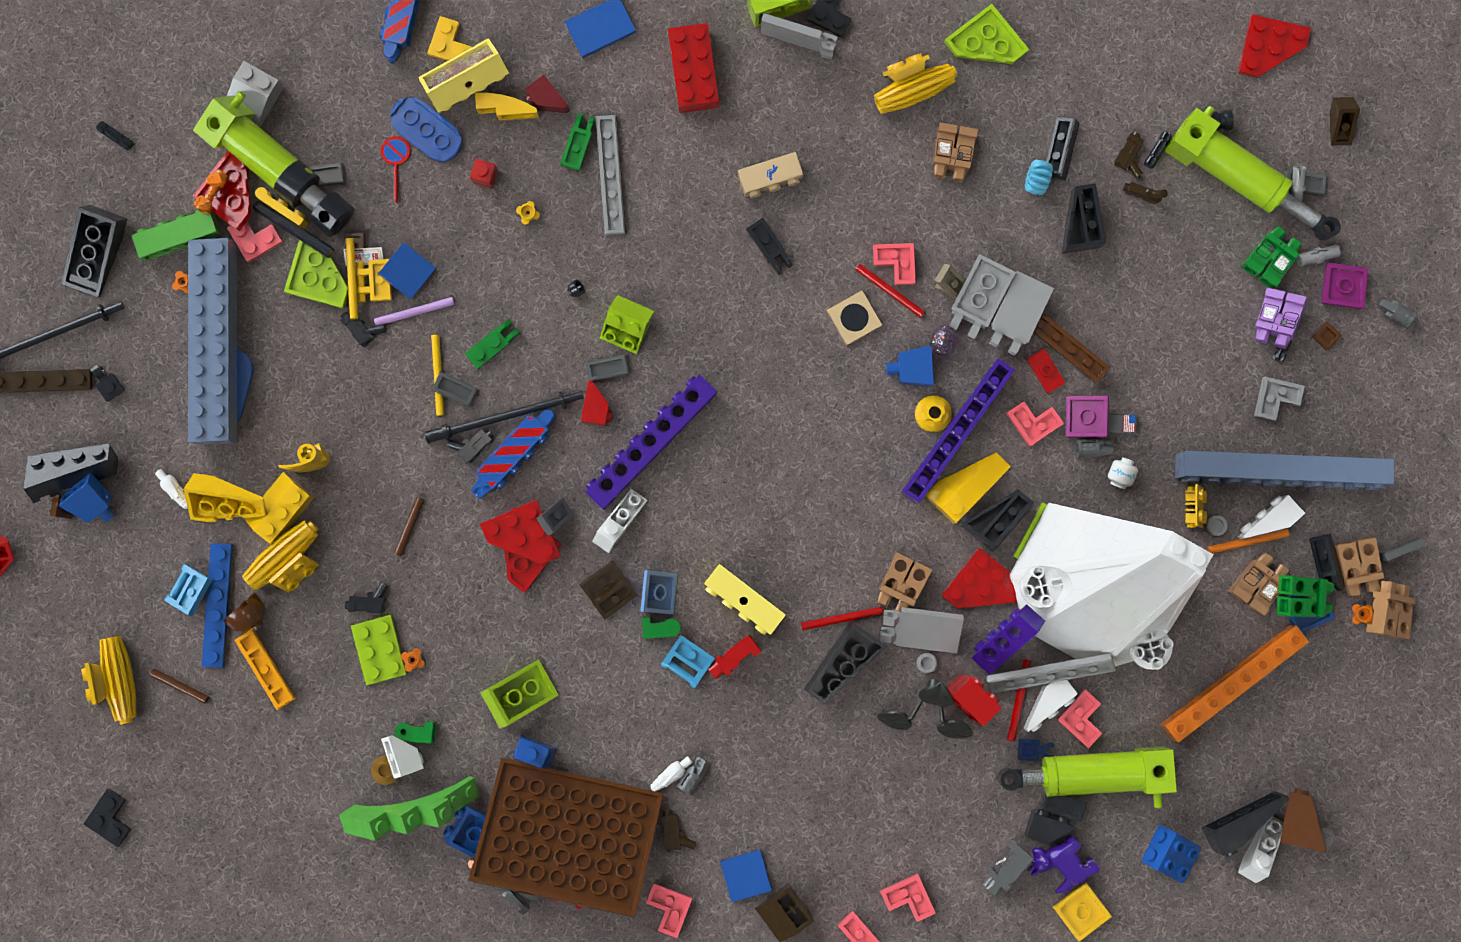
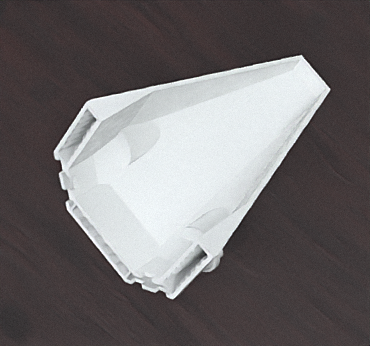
(1107, 584)

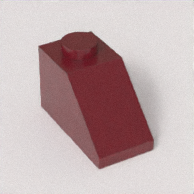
(545, 96)

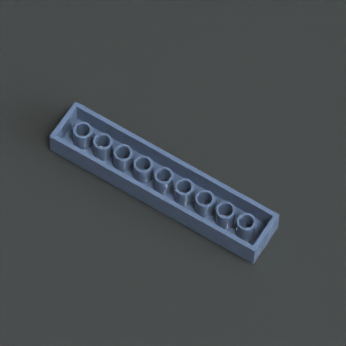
(212, 341)
(1286, 469)

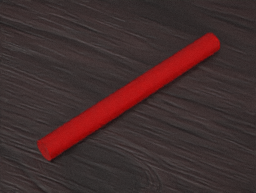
(890, 290)
(841, 618)
(1017, 707)

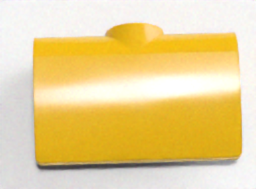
(311, 458)

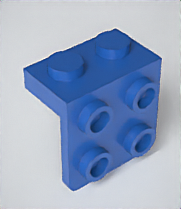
(1171, 854)

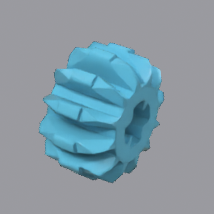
(1038, 177)

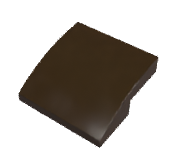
(608, 589)

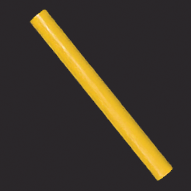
(352, 287)
(437, 368)

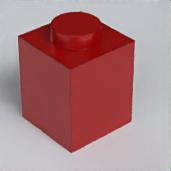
(483, 173)

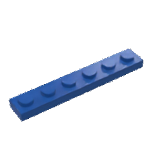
(217, 605)

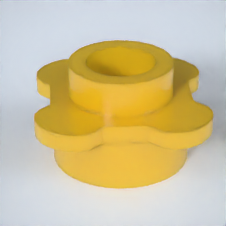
(529, 206)

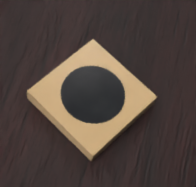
(854, 318)

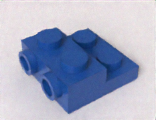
(465, 830)

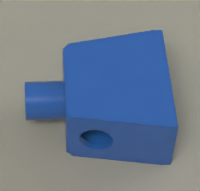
(913, 367)
(88, 500)
(534, 752)

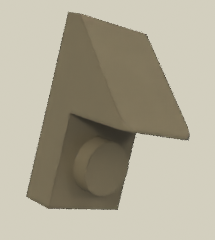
(949, 281)

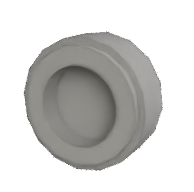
(1216, 525)
(926, 663)

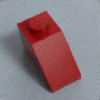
(595, 408)

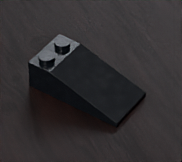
(93, 249)
(1237, 827)

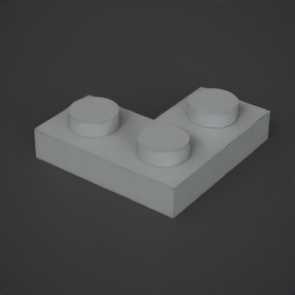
(1272, 393)

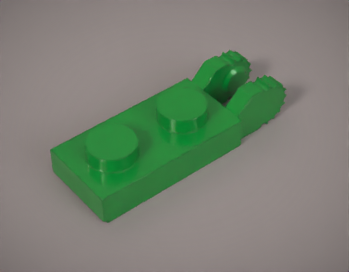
(577, 144)
(491, 345)

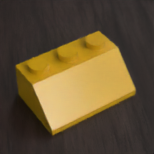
(284, 505)

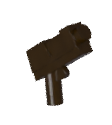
(1126, 157)
(1147, 194)
(672, 836)

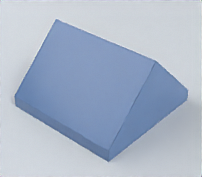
(659, 592)

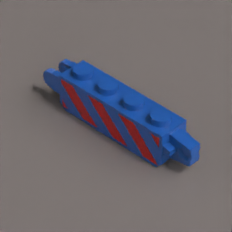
(398, 27)
(512, 452)

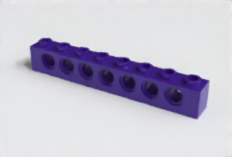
(957, 431)
(634, 468)

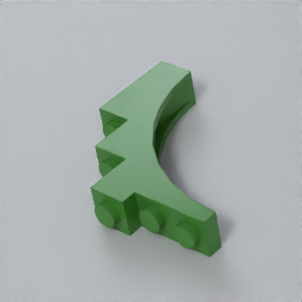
(404, 817)

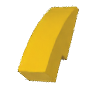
(504, 106)

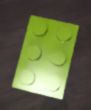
(378, 649)

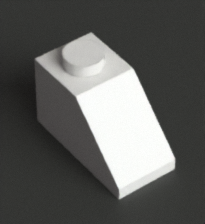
(402, 756)

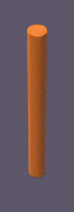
(1248, 541)

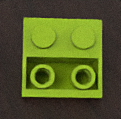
(626, 324)

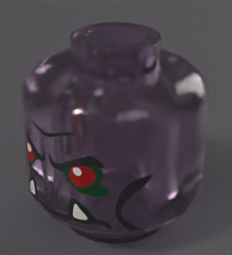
(943, 341)

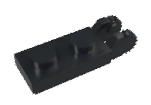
(768, 244)
(1326, 560)

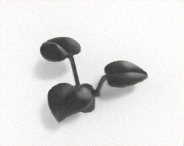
(936, 694)

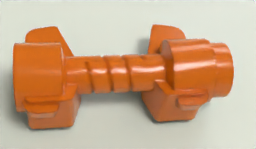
(216, 181)

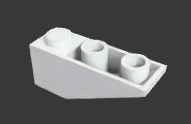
(1280, 515)
(619, 521)
(1048, 702)
(1262, 851)

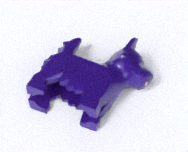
(1066, 860)

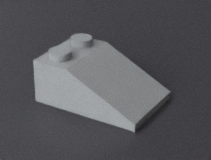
(259, 88)

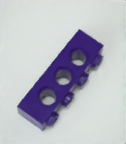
(1008, 639)

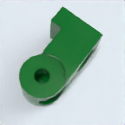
(669, 628)
(423, 734)

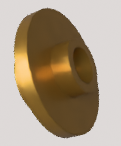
(381, 771)

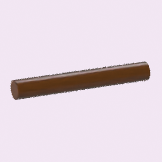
(408, 526)
(179, 686)

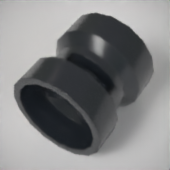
(1225, 119)

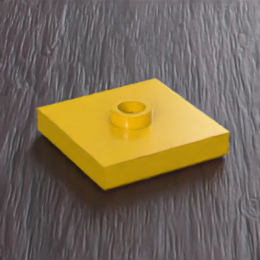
(1082, 911)

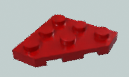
(1270, 44)
(233, 200)
(522, 534)
(522, 571)
(980, 583)

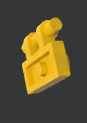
(379, 288)

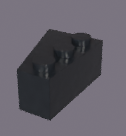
(1084, 221)
(999, 520)

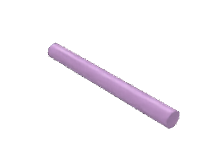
(414, 311)

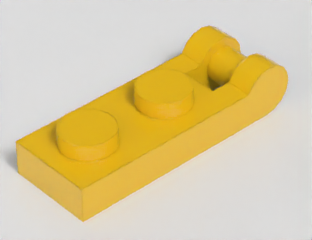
(281, 207)

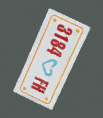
(366, 254)

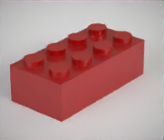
(693, 68)
(973, 700)

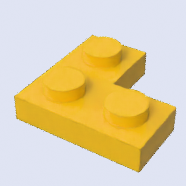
(443, 41)

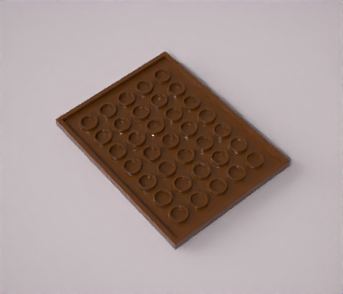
(567, 837)

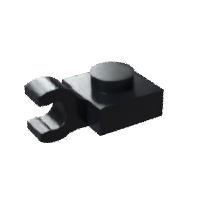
(109, 385)

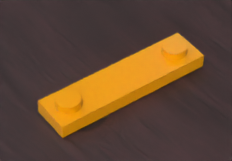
(265, 669)

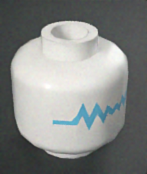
(1122, 473)

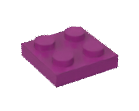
(1344, 286)
(1087, 416)

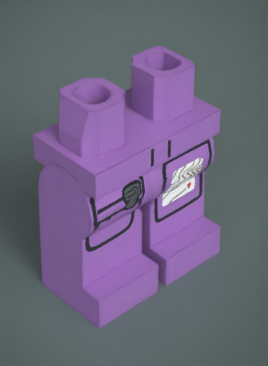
(1276, 324)

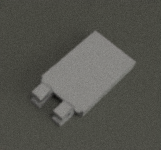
(798, 35)
(981, 294)
(1020, 311)
(922, 629)

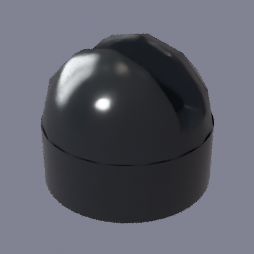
(576, 288)

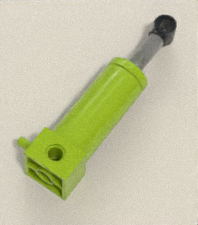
(1242, 171)

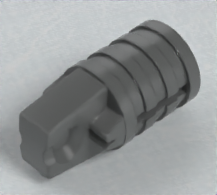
(1397, 312)
(1093, 447)
(693, 776)

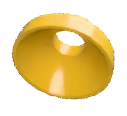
(928, 423)

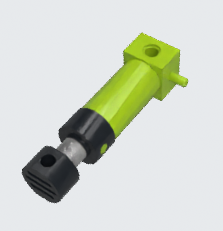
(230, 126)

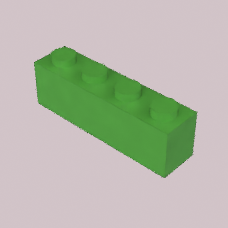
(175, 234)

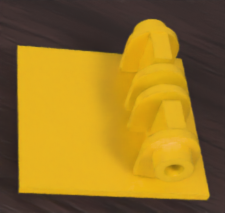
(1200, 497)

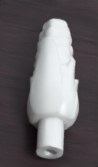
(172, 487)
(671, 774)

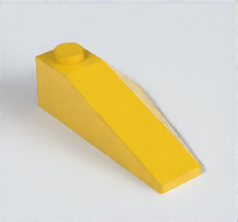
(962, 490)
(215, 499)

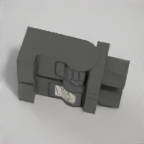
(1007, 869)

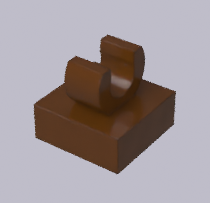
(57, 511)

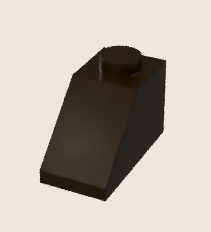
(1343, 120)

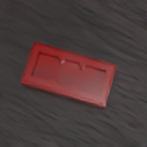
(1045, 371)

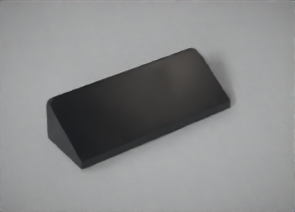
(1062, 146)

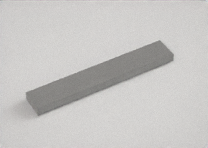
(610, 175)
(1051, 673)

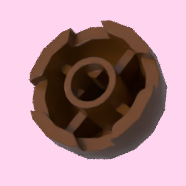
(247, 615)

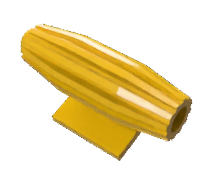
(913, 83)
(284, 560)
(112, 680)

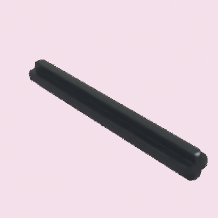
(293, 229)

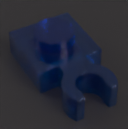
(1030, 749)

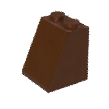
(1302, 822)

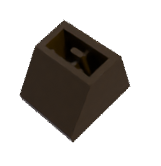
(784, 913)

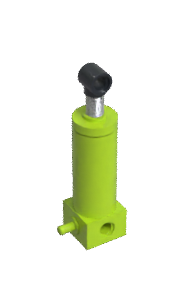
(1101, 774)

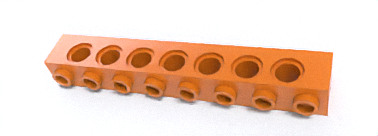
(1234, 683)

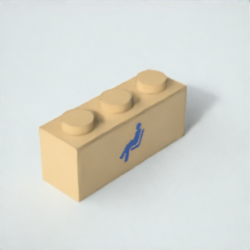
(770, 175)

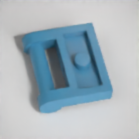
(192, 591)
(692, 656)

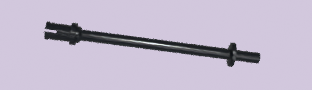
(101, 313)
(446, 432)

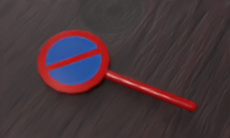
(395, 152)

